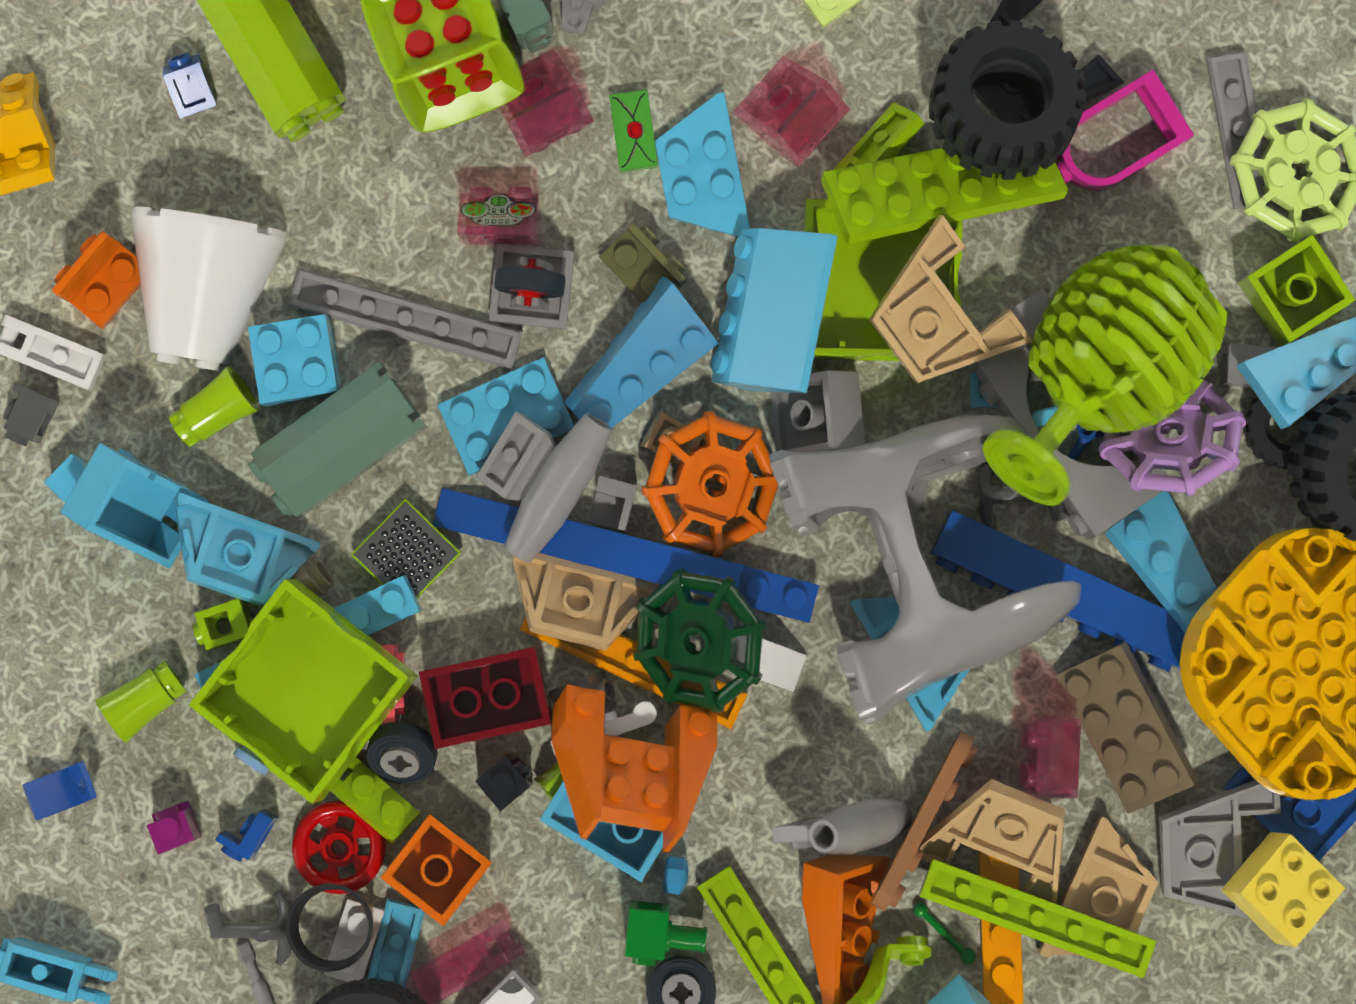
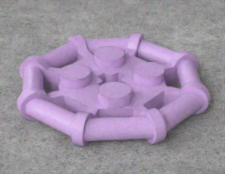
(1183, 451)

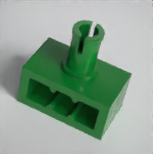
(652, 934)

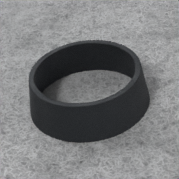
(296, 943)

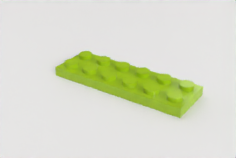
(918, 187)

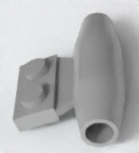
(542, 476)
(848, 827)

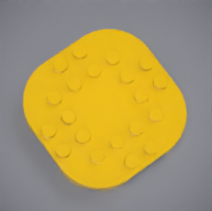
(1277, 663)

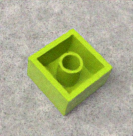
(1296, 291)

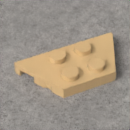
(578, 600)
(1107, 883)

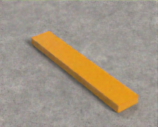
(620, 662)

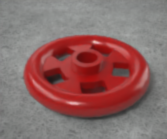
(305, 847)

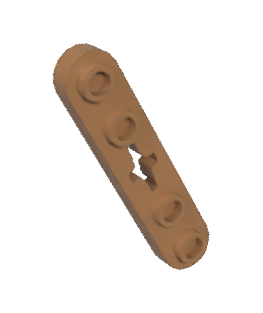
(941, 789)

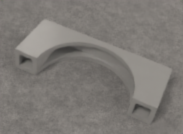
(1097, 493)

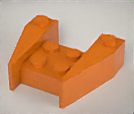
(629, 778)

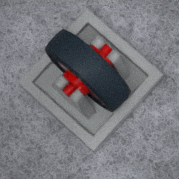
(531, 286)

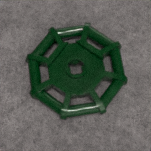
(719, 637)

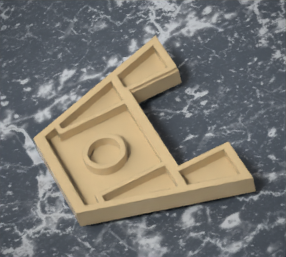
(926, 322)
(1009, 828)

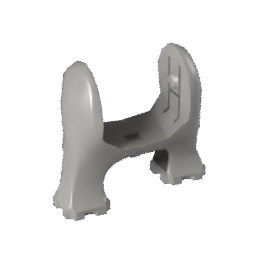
(888, 486)

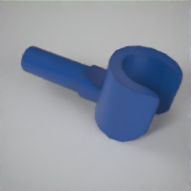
(1083, 440)

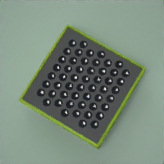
(406, 546)

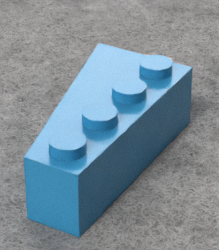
(644, 357)

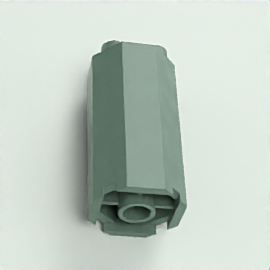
(336, 442)

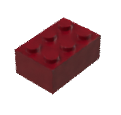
(486, 697)

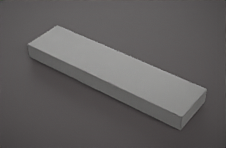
(1234, 113)

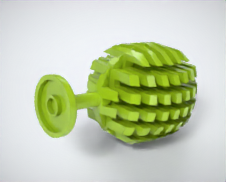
(1116, 356)

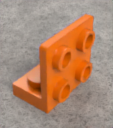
(99, 279)

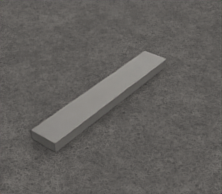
(405, 318)

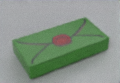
(633, 131)

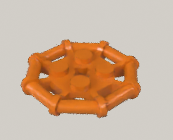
(692, 493)

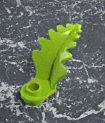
(908, 949)

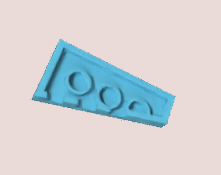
(1302, 372)
(1164, 557)

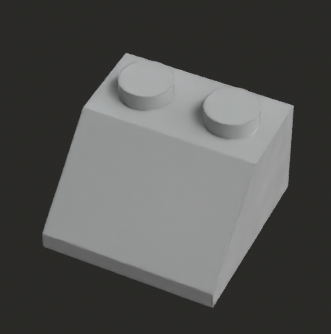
(821, 418)

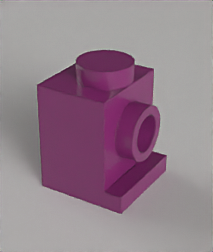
(173, 827)

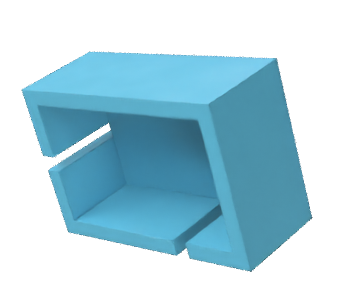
(126, 505)

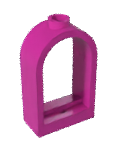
(1161, 110)

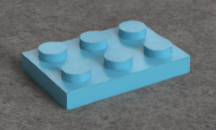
(483, 413)

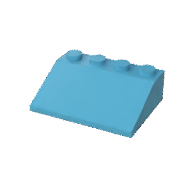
(773, 310)

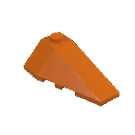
(841, 919)

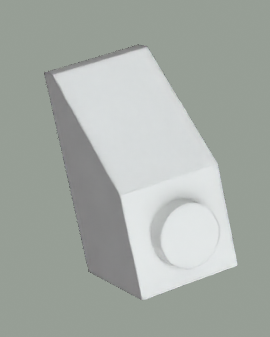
(778, 664)

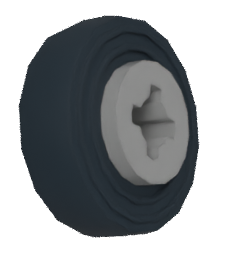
(401, 752)
(679, 977)

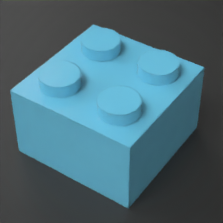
(294, 360)

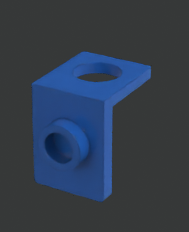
(59, 791)

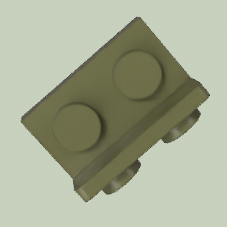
(640, 263)

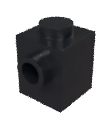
(505, 781)

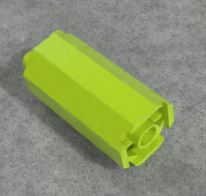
(277, 63)

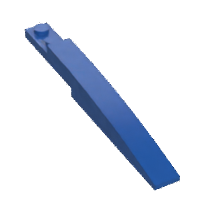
(629, 555)

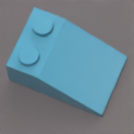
(621, 845)

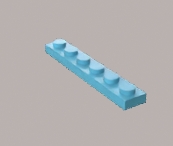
(367, 612)

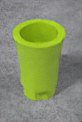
(214, 408)
(140, 700)

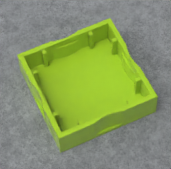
(859, 281)
(303, 690)

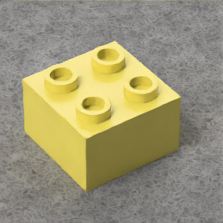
(1283, 889)

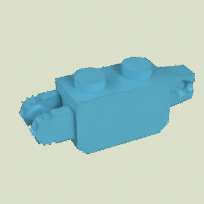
(52, 971)

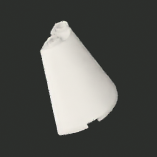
(200, 281)

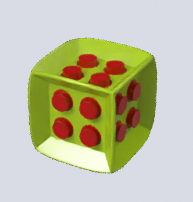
(444, 58)

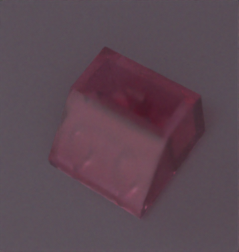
(1051, 757)

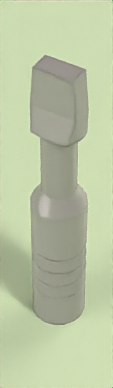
(258, 985)

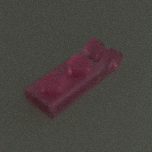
(466, 963)

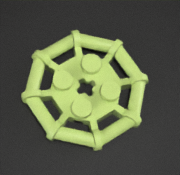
(1280, 184)

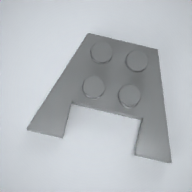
(1205, 845)

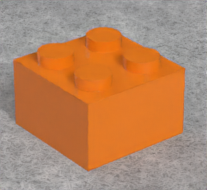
(436, 870)

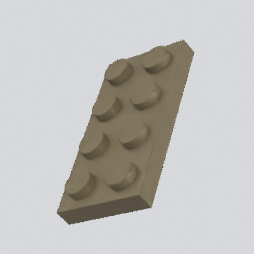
(1127, 727)

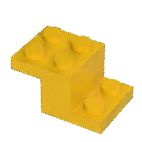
(25, 137)

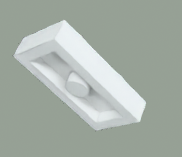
(351, 937)

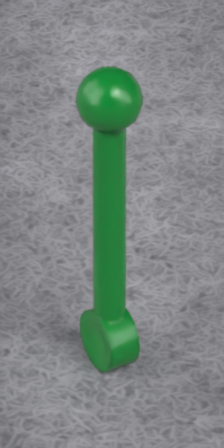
(966, 954)

